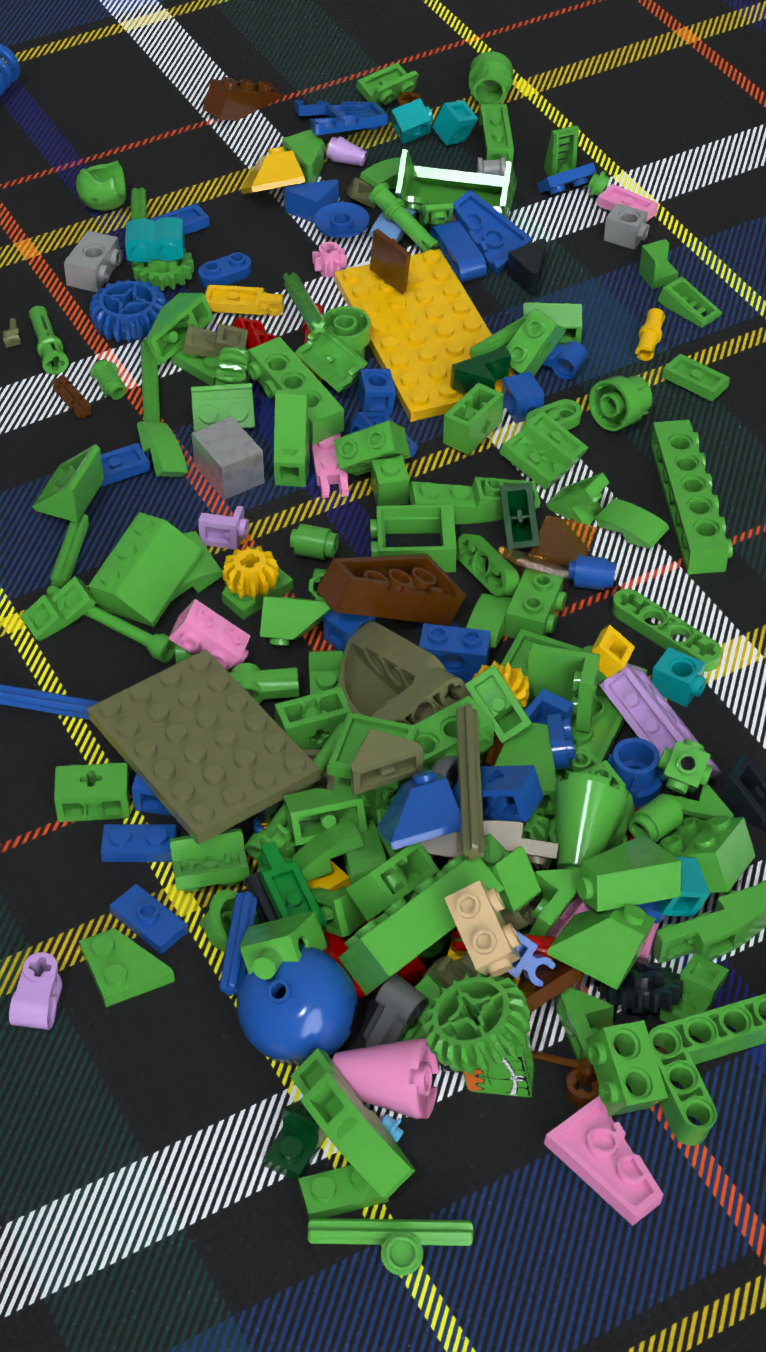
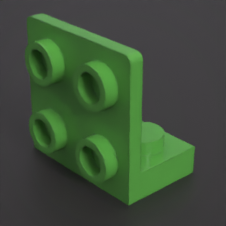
(568, 675)

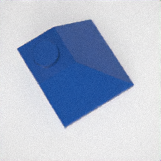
(420, 811)

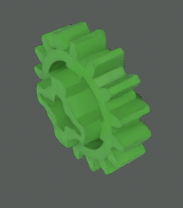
(164, 273)

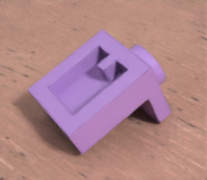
(223, 530)

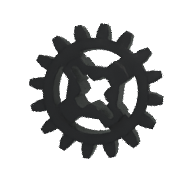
(645, 988)

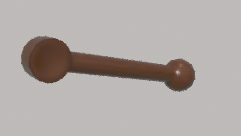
(583, 1065)

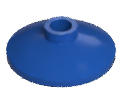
(341, 220)

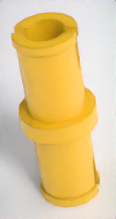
(650, 334)

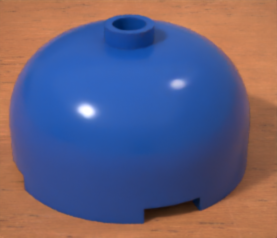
(306, 1016)

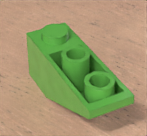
(291, 438)

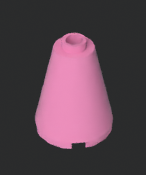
(392, 1076)

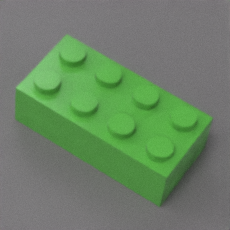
(410, 924)

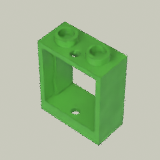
(416, 520)

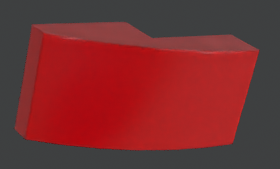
(256, 331)

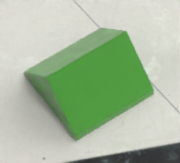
(72, 486)

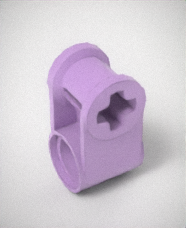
(37, 993)

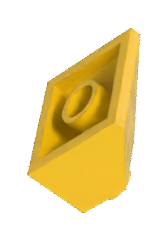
(274, 171)

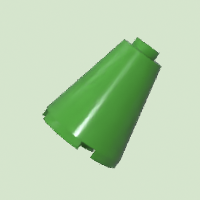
(585, 816)

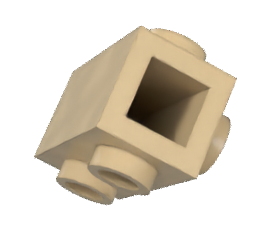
(483, 930)

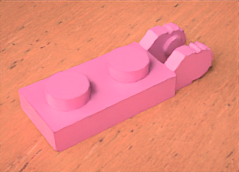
(327, 467)

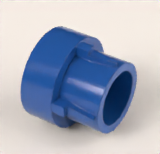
(636, 765)

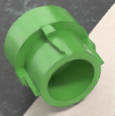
(490, 77)
(351, 326)
(620, 401)

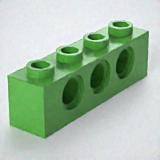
(280, 368)
(438, 739)

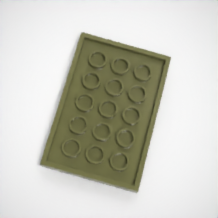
(203, 745)

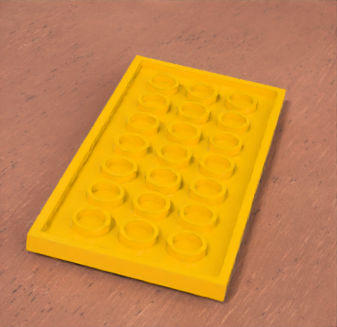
(419, 330)

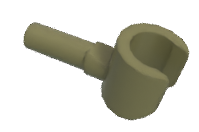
(11, 336)

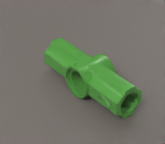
(266, 683)

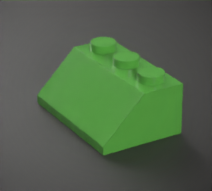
(145, 570)

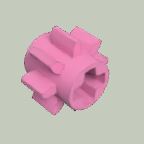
(329, 259)

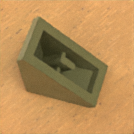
(384, 761)

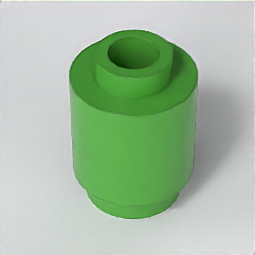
(314, 542)
(656, 818)

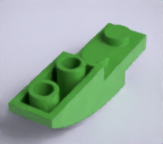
(470, 503)
(711, 935)
(350, 1125)

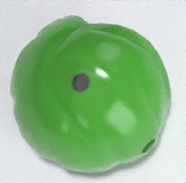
(102, 186)

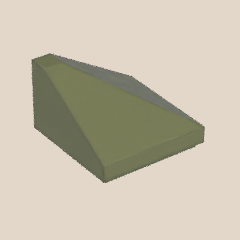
(360, 191)

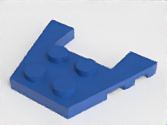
(342, 117)

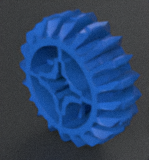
(126, 309)

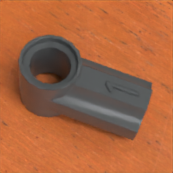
(397, 1009)

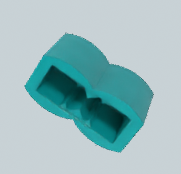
(155, 239)

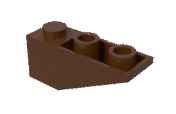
(236, 99)

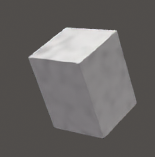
(228, 458)

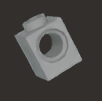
(626, 226)

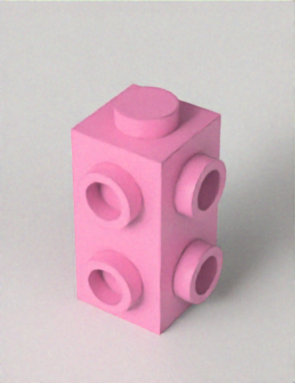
(204, 629)

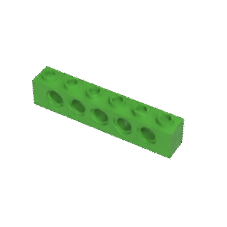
(690, 497)

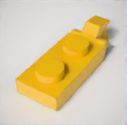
(244, 300)

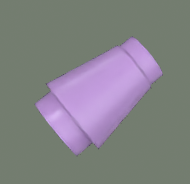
(345, 152)

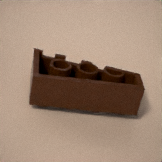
(392, 588)

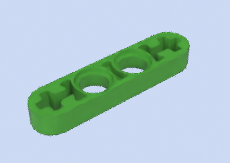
(634, 608)

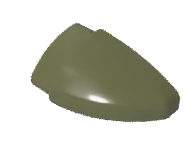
(395, 678)

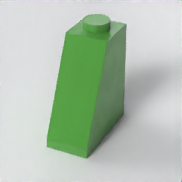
(534, 748)
(629, 876)

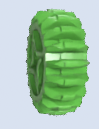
(456, 1037)

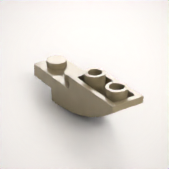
(505, 832)

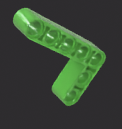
(685, 1053)

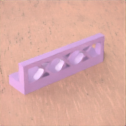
(648, 711)

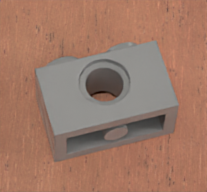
(92, 261)

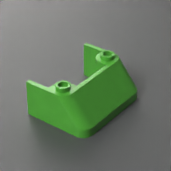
(433, 185)

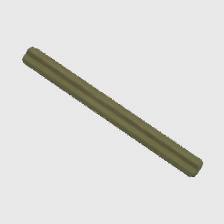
(469, 783)

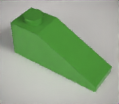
(172, 323)

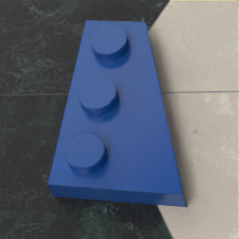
(489, 230)

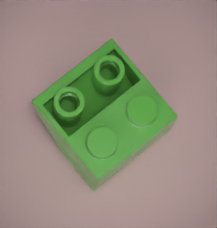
(719, 846)

